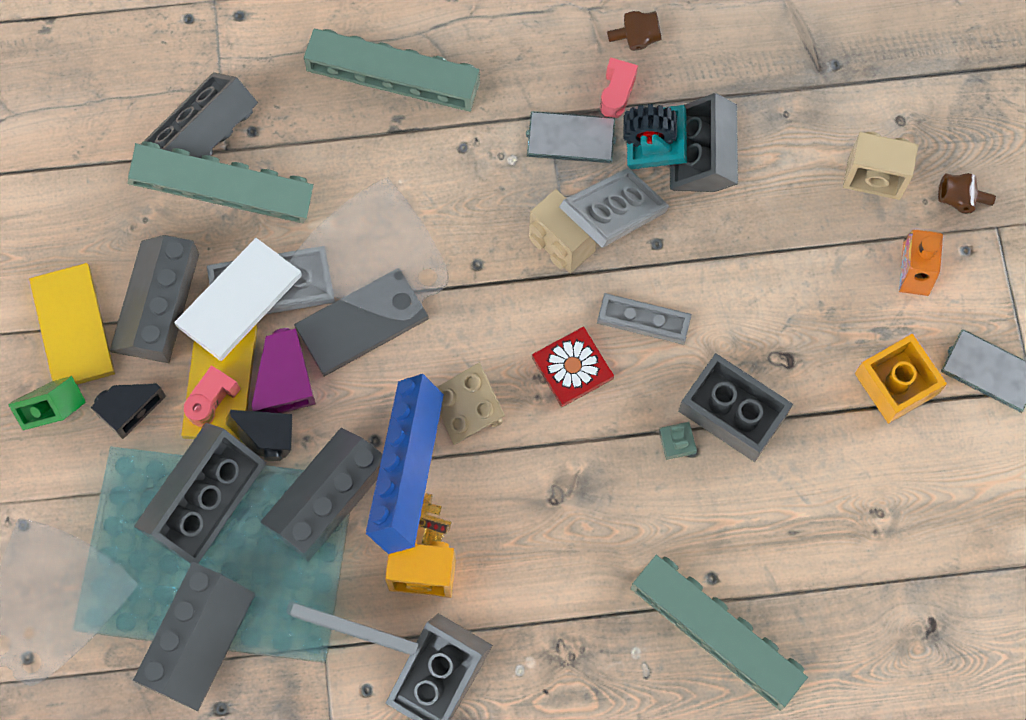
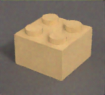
(880, 165)
(559, 234)

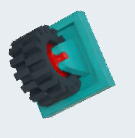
(655, 136)

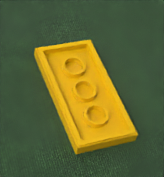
(72, 324)
(236, 365)

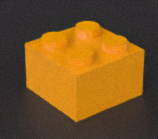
(900, 378)
(422, 570)

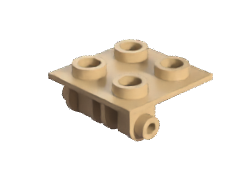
(469, 404)

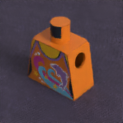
(920, 255)

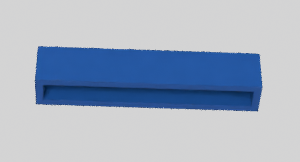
(405, 464)

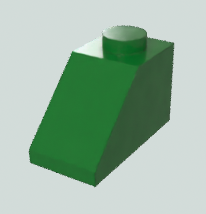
(48, 403)

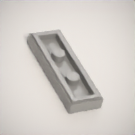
(644, 318)

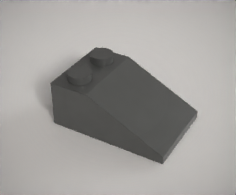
(439, 671)

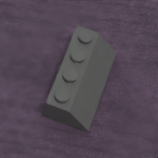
(206, 116)
(155, 298)
(200, 493)
(324, 493)
(194, 636)

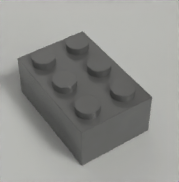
(735, 407)

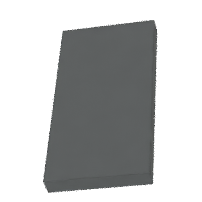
(348, 332)

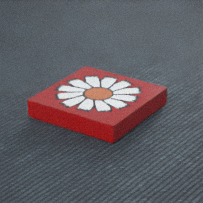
(572, 366)

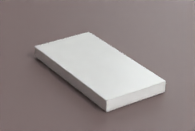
(238, 299)

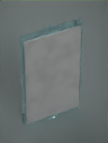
(571, 137)
(987, 369)

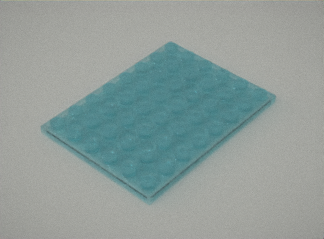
(240, 552)

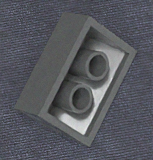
(710, 147)

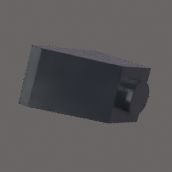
(127, 405)
(263, 432)

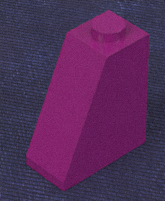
(282, 375)

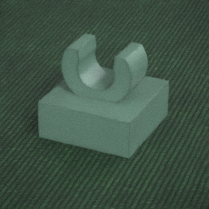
(677, 440)

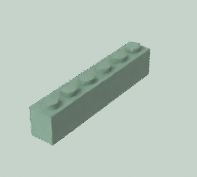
(392, 69)
(220, 183)
(719, 632)

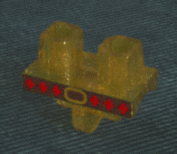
(434, 527)

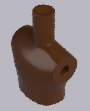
(638, 29)
(963, 193)

